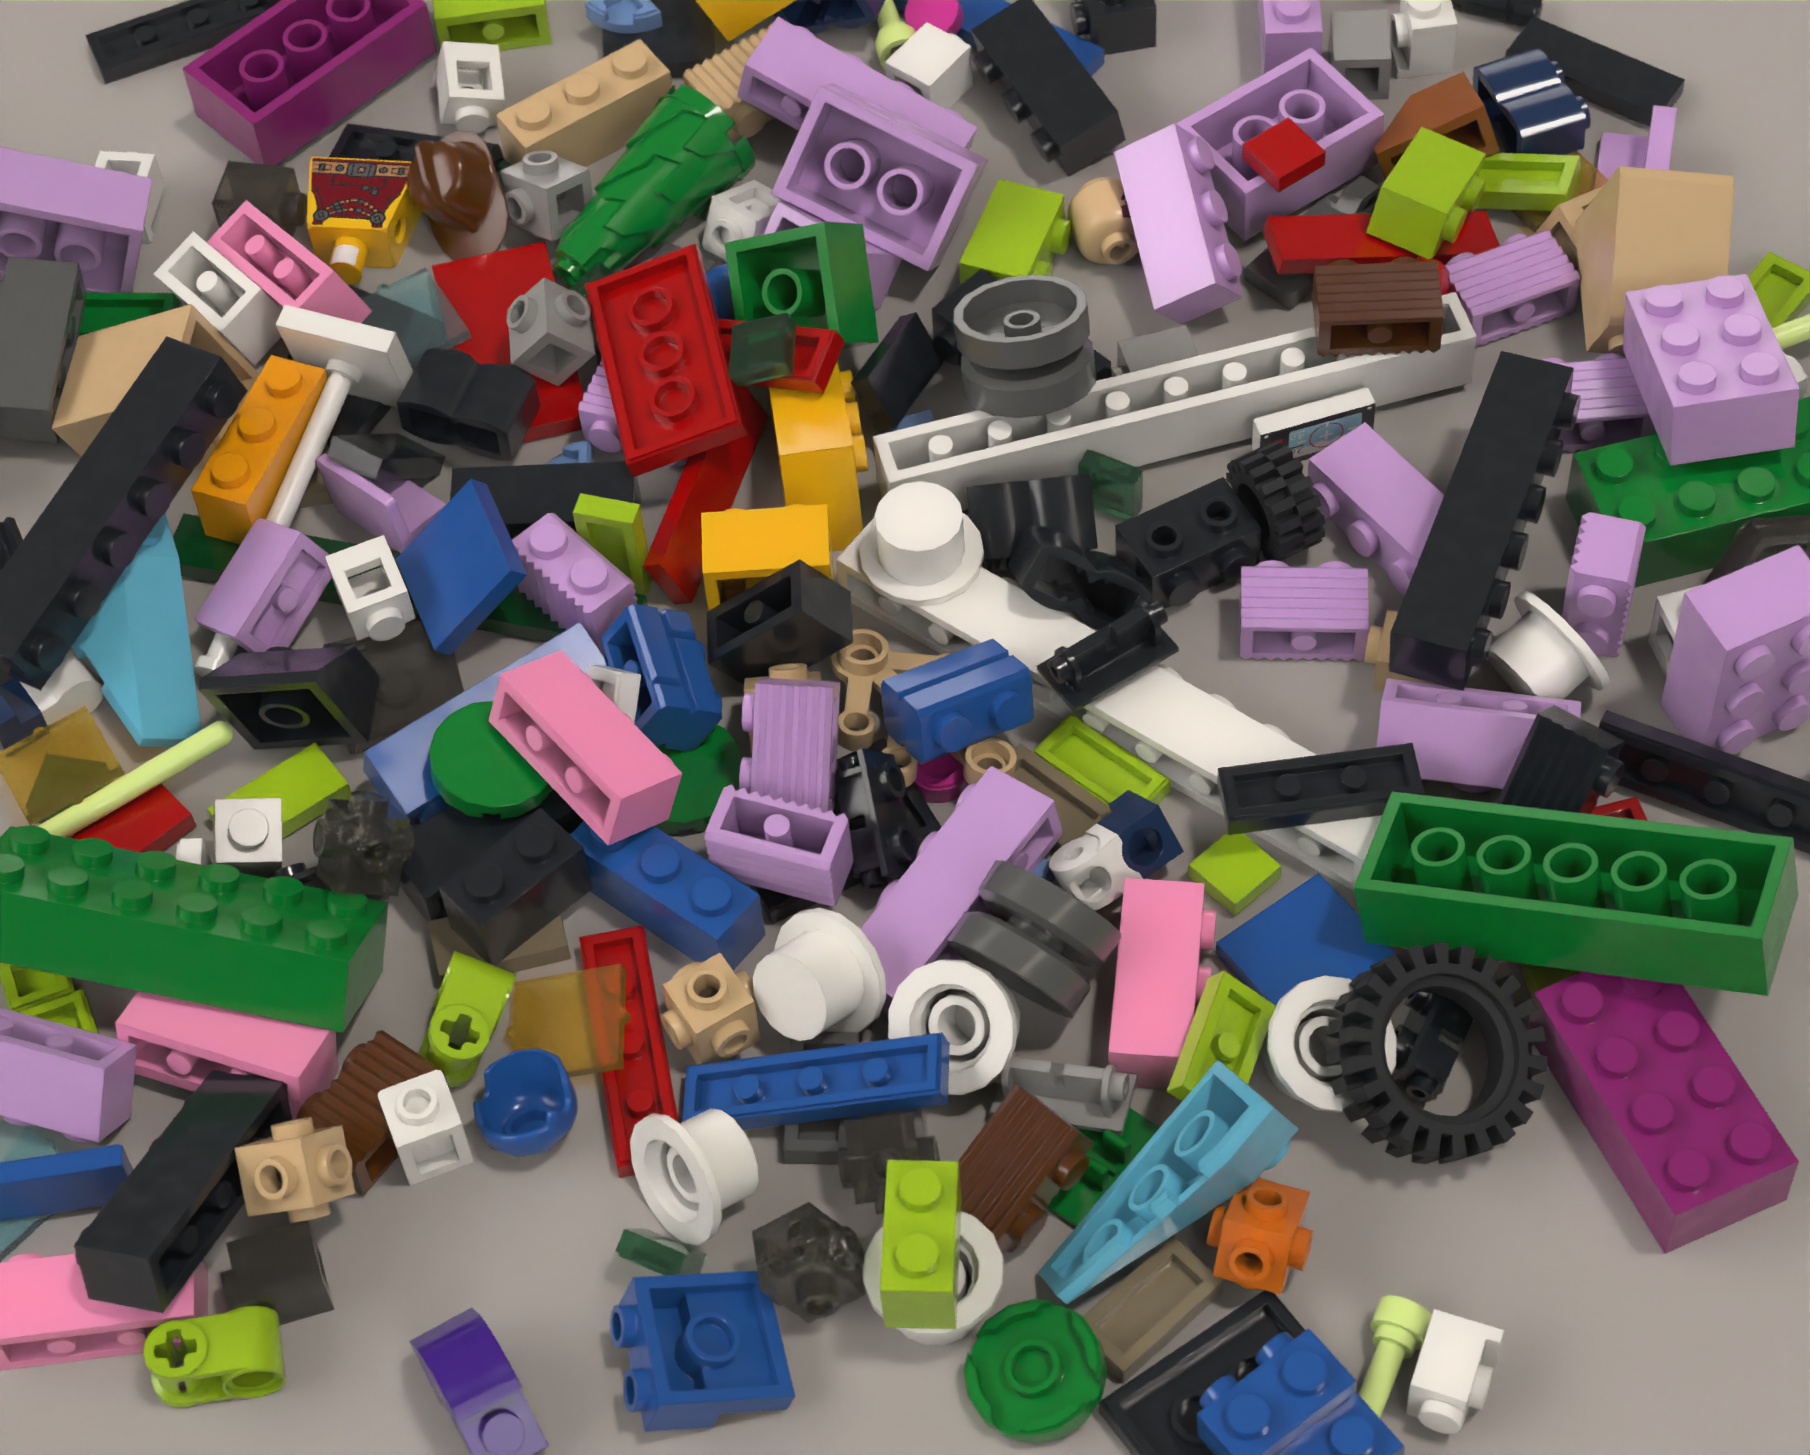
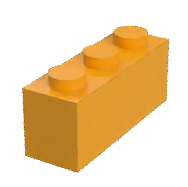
(257, 449)

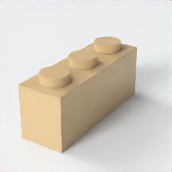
(589, 110)

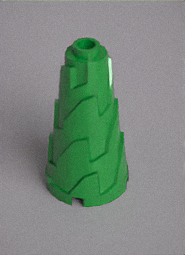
(656, 185)

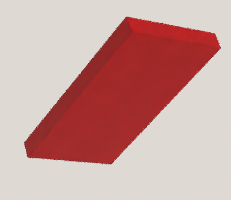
(481, 294)
(665, 360)

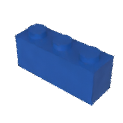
(674, 894)

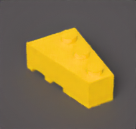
(822, 452)

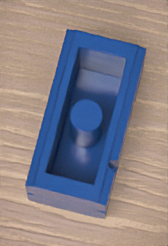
(675, 688)
(957, 700)

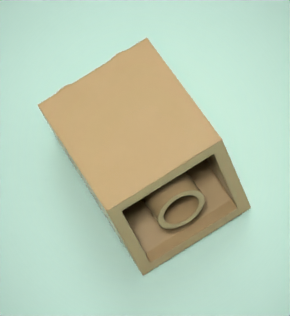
(1648, 233)
(113, 358)

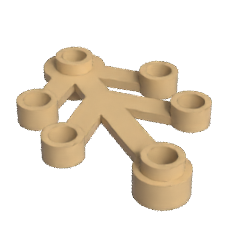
(865, 666)

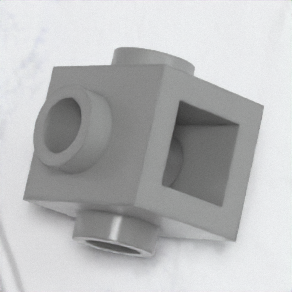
(545, 193)
(550, 331)

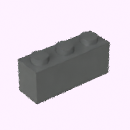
(38, 335)

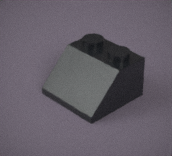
(296, 696)

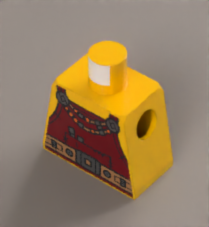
(359, 213)

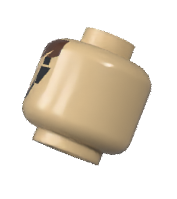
(1102, 222)

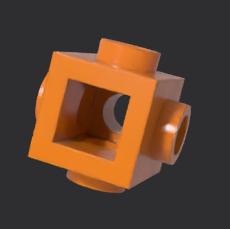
(1261, 1236)

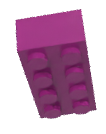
(304, 69)
(1663, 1103)

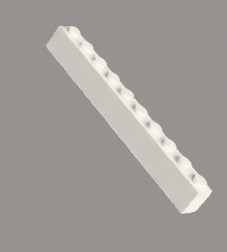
(1167, 409)
(1151, 715)

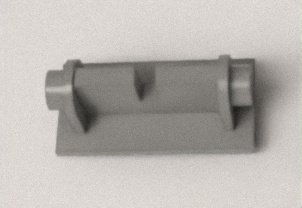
(1080, 1094)

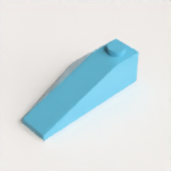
(144, 647)
(1191, 1165)

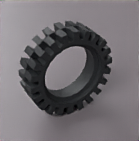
(1506, 1038)

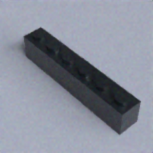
(110, 505)
(1483, 522)

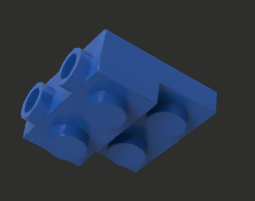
(700, 1349)
(1292, 1406)

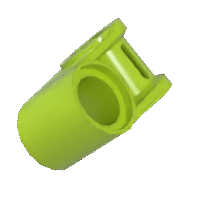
(465, 1014)
(222, 1356)

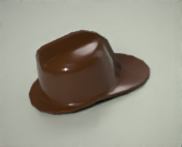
(460, 194)

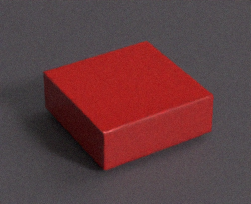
(1283, 154)

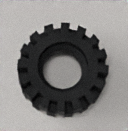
(1278, 499)

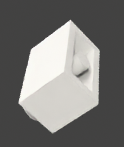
(222, 296)

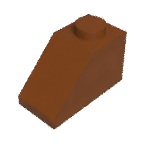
(1445, 108)

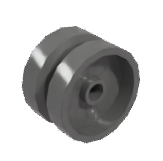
(1025, 346)
(1036, 934)

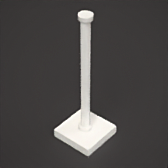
(357, 363)

